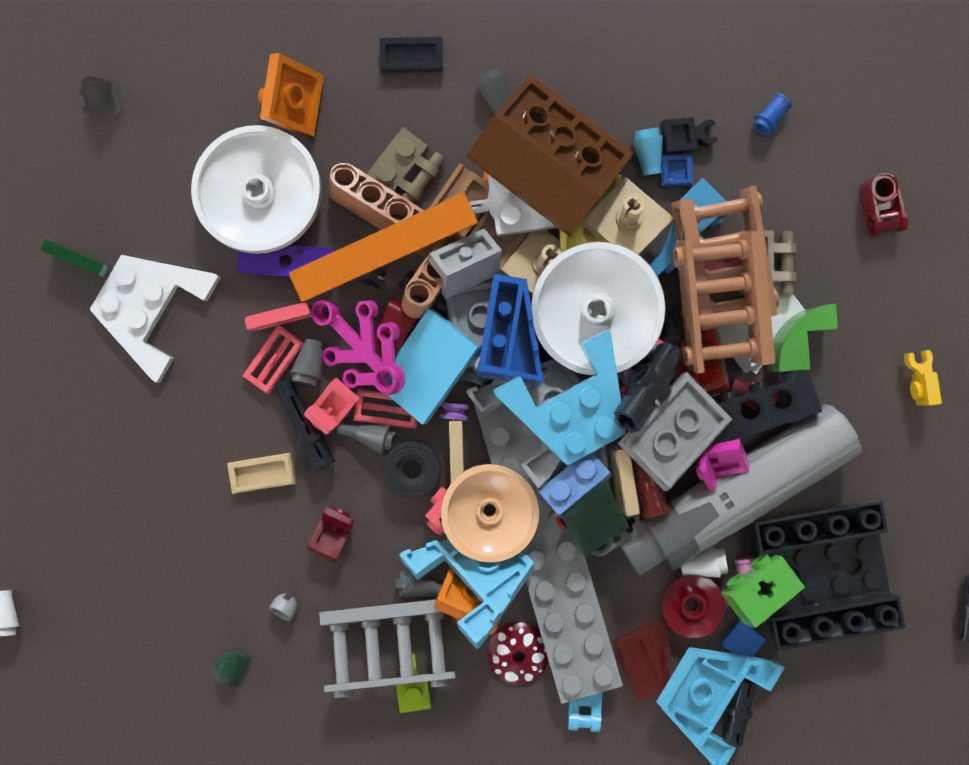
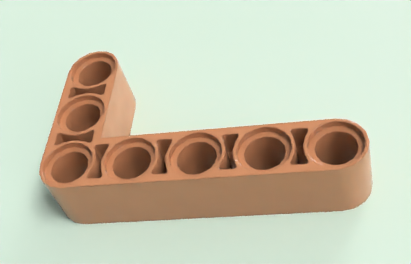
(379, 215)

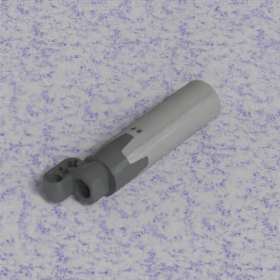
(776, 473)

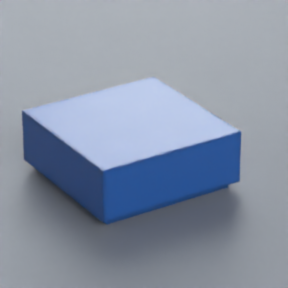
(676, 171)
(742, 639)

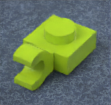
(413, 695)

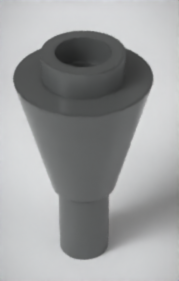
(377, 437)
(411, 587)

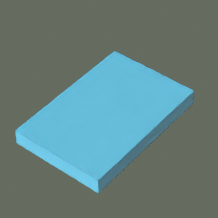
(432, 364)

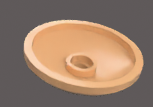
(494, 535)

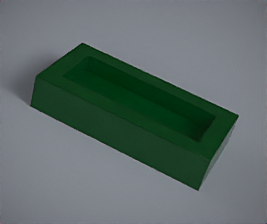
(76, 258)

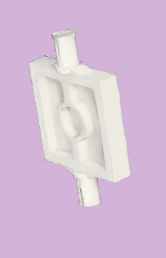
(509, 212)

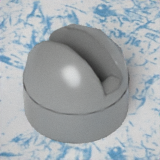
(283, 608)

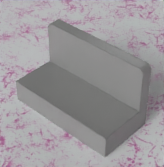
(466, 262)

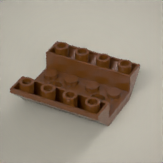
(545, 159)

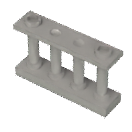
(370, 620)

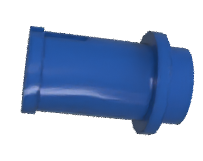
(767, 120)

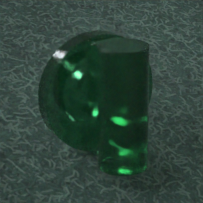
(230, 667)

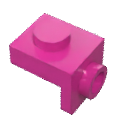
(721, 460)

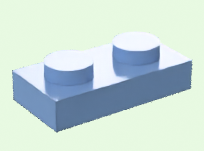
(574, 482)

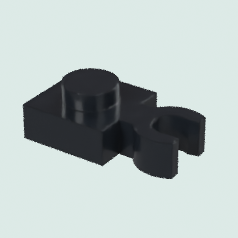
(683, 135)

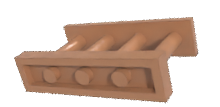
(686, 218)
(757, 299)

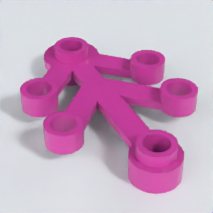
(363, 346)

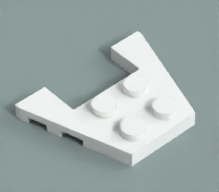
(136, 300)

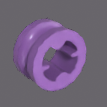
(454, 411)

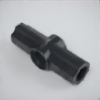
(648, 387)

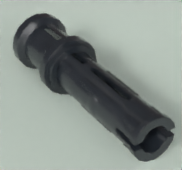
(309, 439)

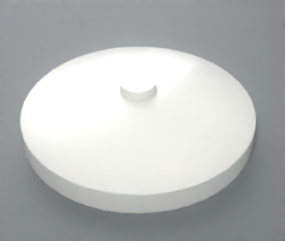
(256, 189)
(596, 291)

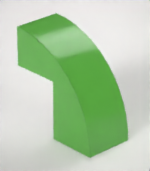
(791, 340)

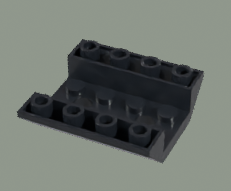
(833, 602)

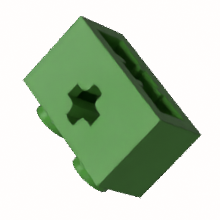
(778, 587)

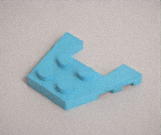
(579, 417)
(491, 582)
(704, 688)

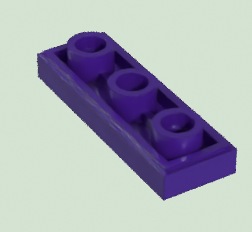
(272, 263)

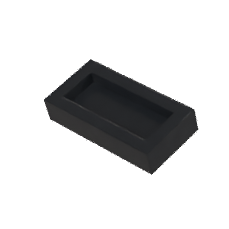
(411, 54)

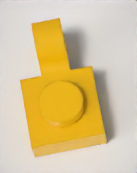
(924, 382)

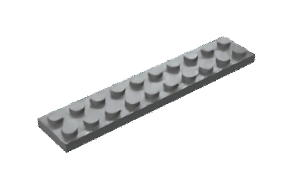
(560, 580)

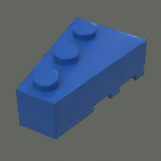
(509, 334)

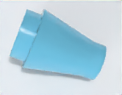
(648, 149)

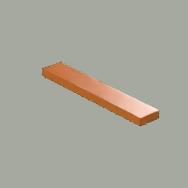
(383, 247)

